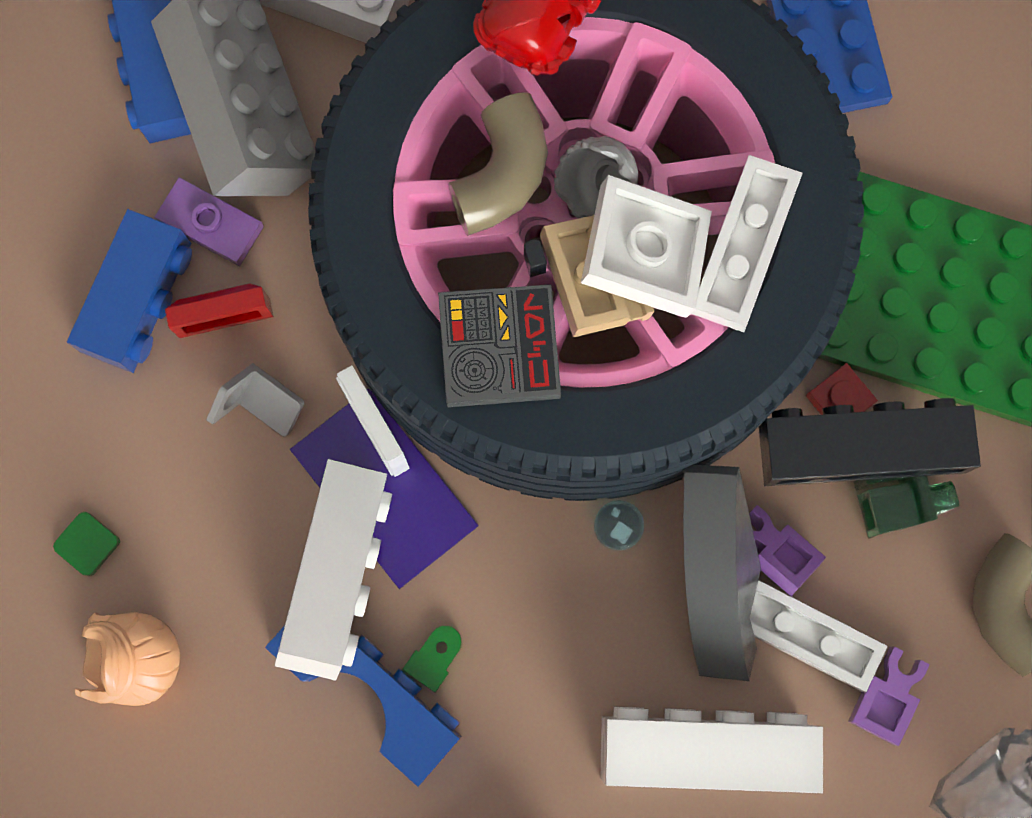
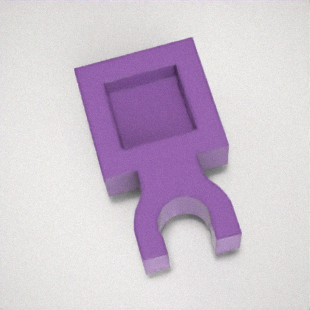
(783, 554)
(887, 703)

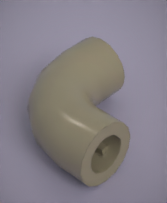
(513, 169)
(1001, 602)

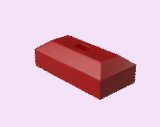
(218, 310)

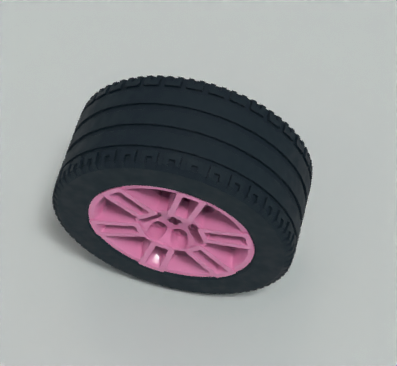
(682, 72)

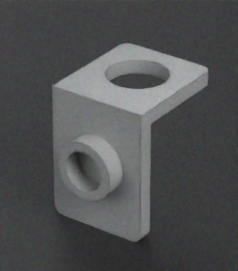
(261, 397)

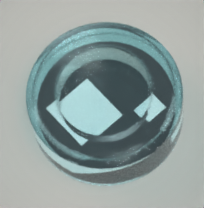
(618, 525)

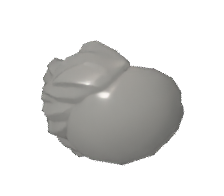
(586, 168)

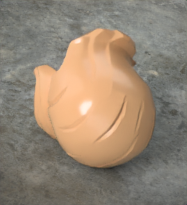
(128, 658)

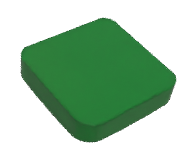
(86, 544)

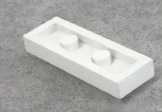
(746, 243)
(815, 637)

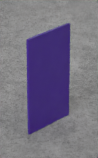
(422, 512)

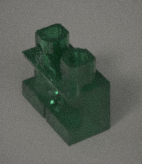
(903, 505)

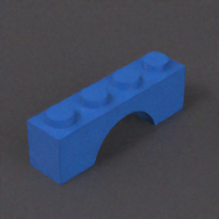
(414, 733)

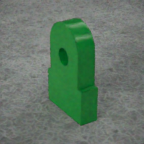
(428, 664)

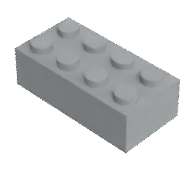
(235, 96)

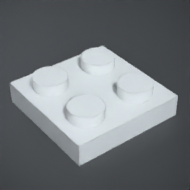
(647, 247)

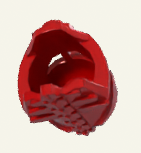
(531, 31)

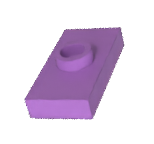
(209, 221)

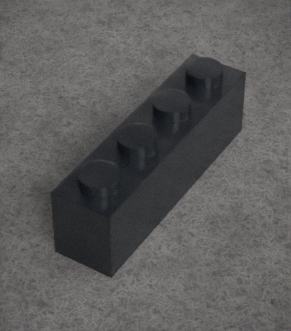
(868, 444)

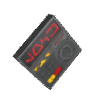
(499, 345)

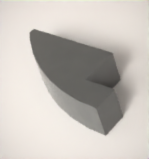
(719, 571)

